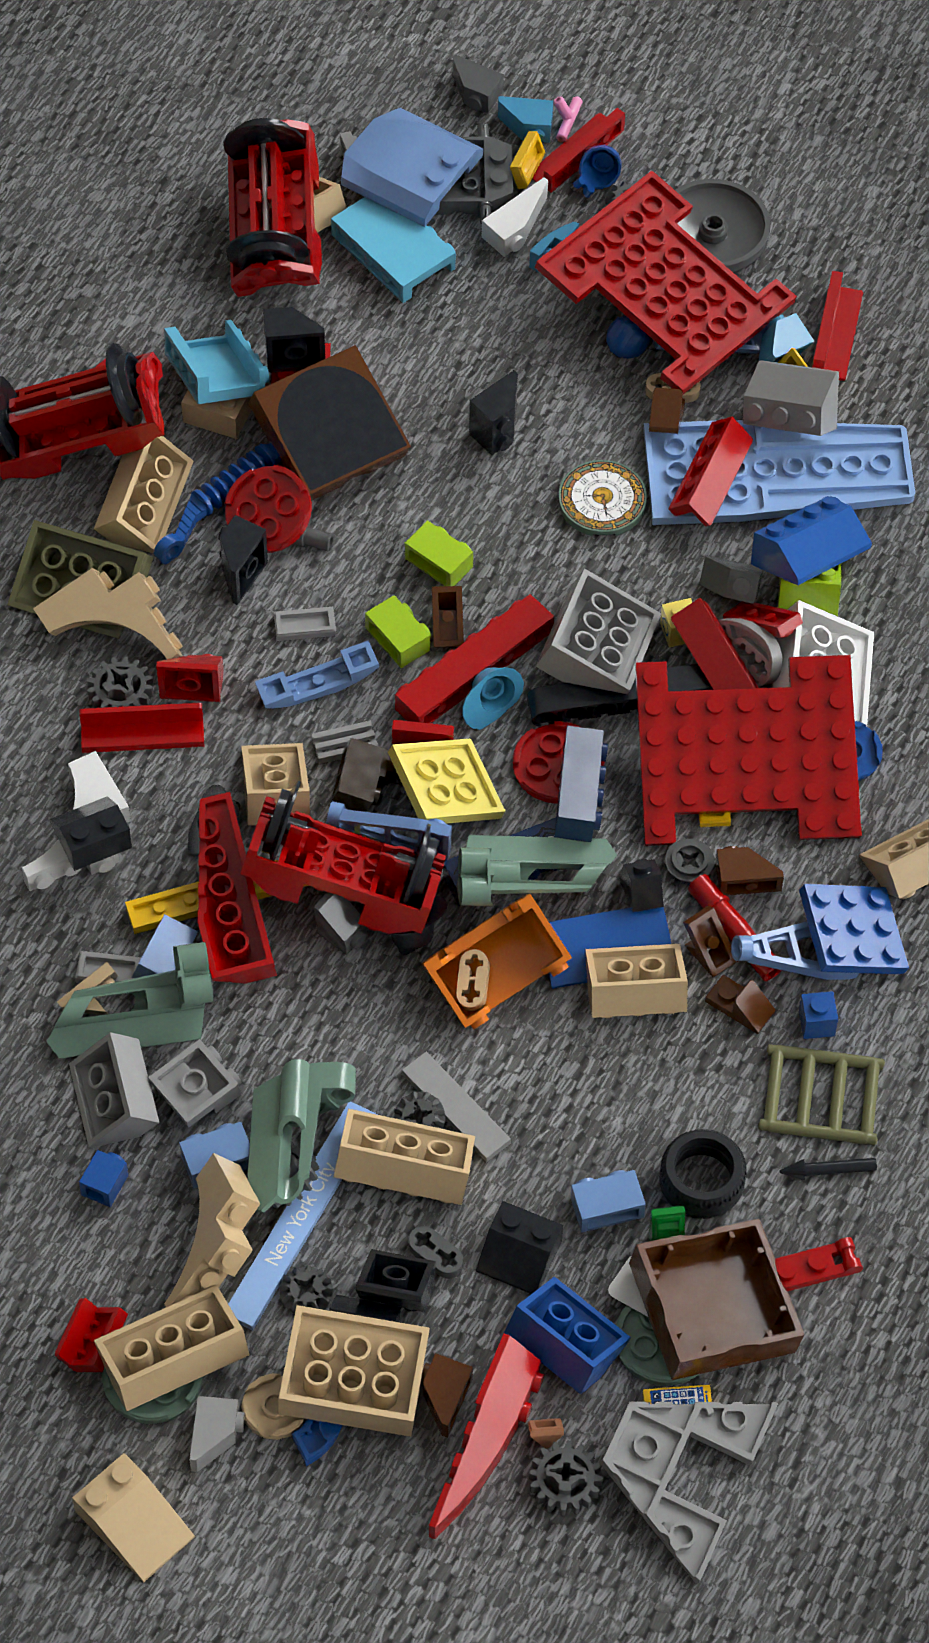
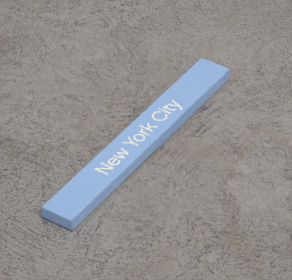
(289, 1233)

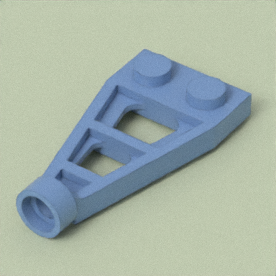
(371, 826)
(757, 951)

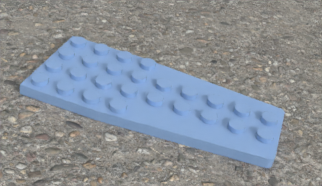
(787, 470)

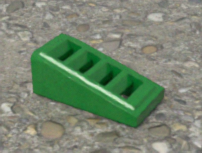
(666, 1223)

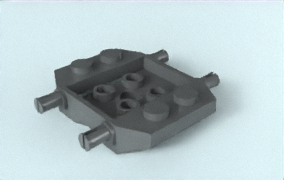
(498, 178)

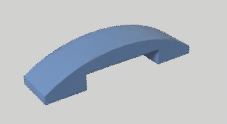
(318, 681)

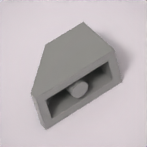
(214, 1429)

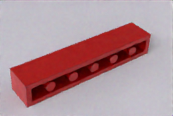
(494, 646)

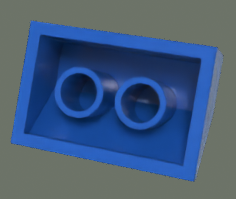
(567, 1334)

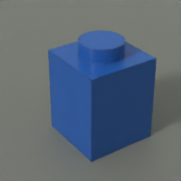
(818, 1015)
(104, 1178)

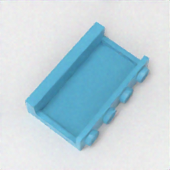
(391, 246)
(216, 366)

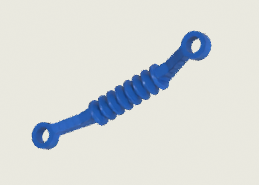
(201, 502)

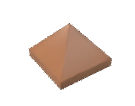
(546, 1431)

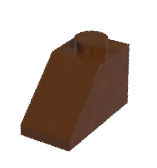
(746, 872)
(445, 1389)

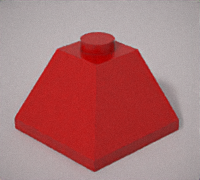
(191, 678)

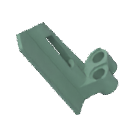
(506, 862)
(165, 1009)
(288, 1102)

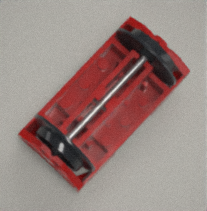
(276, 244)
(80, 414)

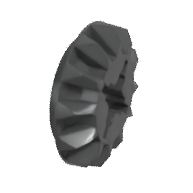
(689, 849)
(426, 1103)
(303, 1276)

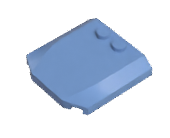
(407, 164)

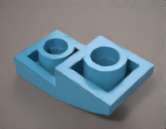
(550, 242)

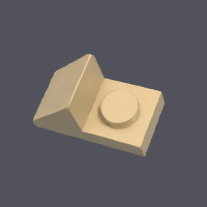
(102, 976)

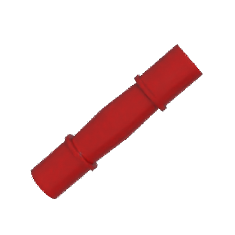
(708, 894)

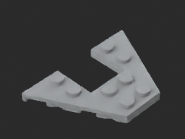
(647, 1451)

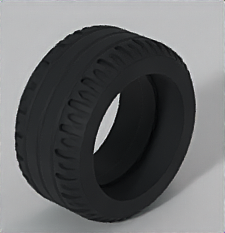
(711, 1144)

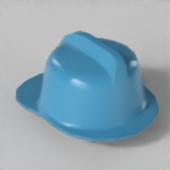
(491, 696)

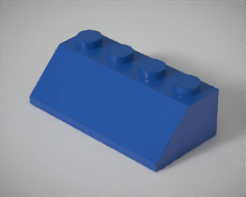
(810, 541)

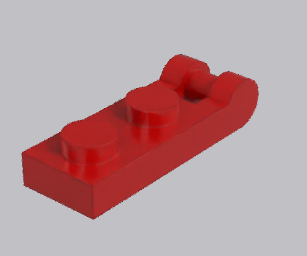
(818, 1265)

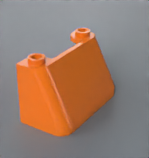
(519, 951)

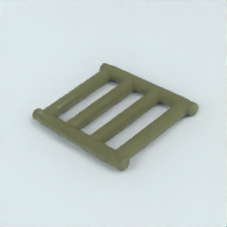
(802, 1126)

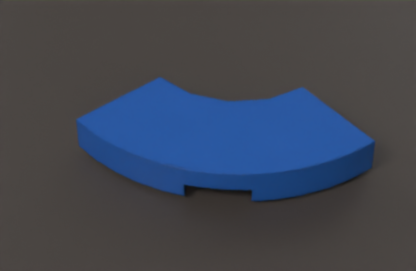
(315, 1439)

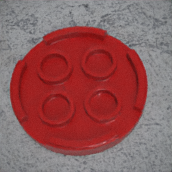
(273, 500)
(539, 760)

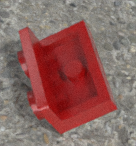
(85, 1325)

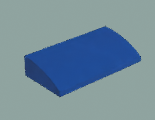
(606, 930)

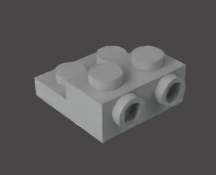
(196, 1083)

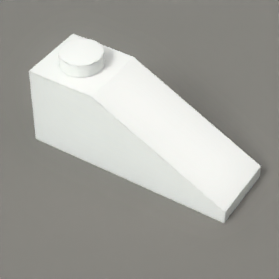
(511, 224)

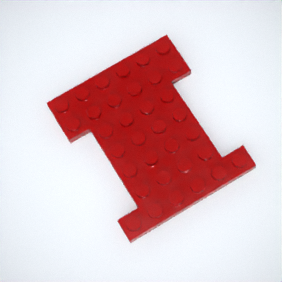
(663, 280)
(751, 750)

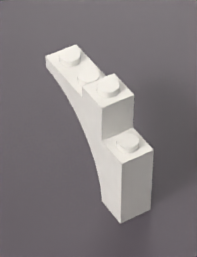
(90, 784)

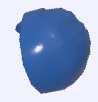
(598, 169)
(626, 338)

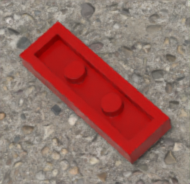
(774, 620)

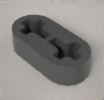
(440, 1246)

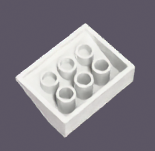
(827, 636)

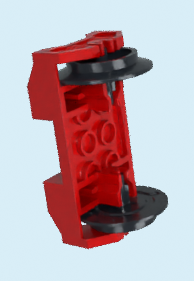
(344, 866)

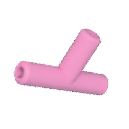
(568, 115)

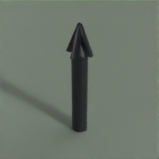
(801, 1169)

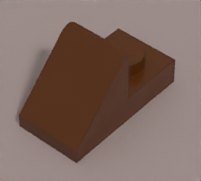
(666, 410)
(447, 616)
(709, 941)
(741, 1003)

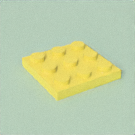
(446, 781)

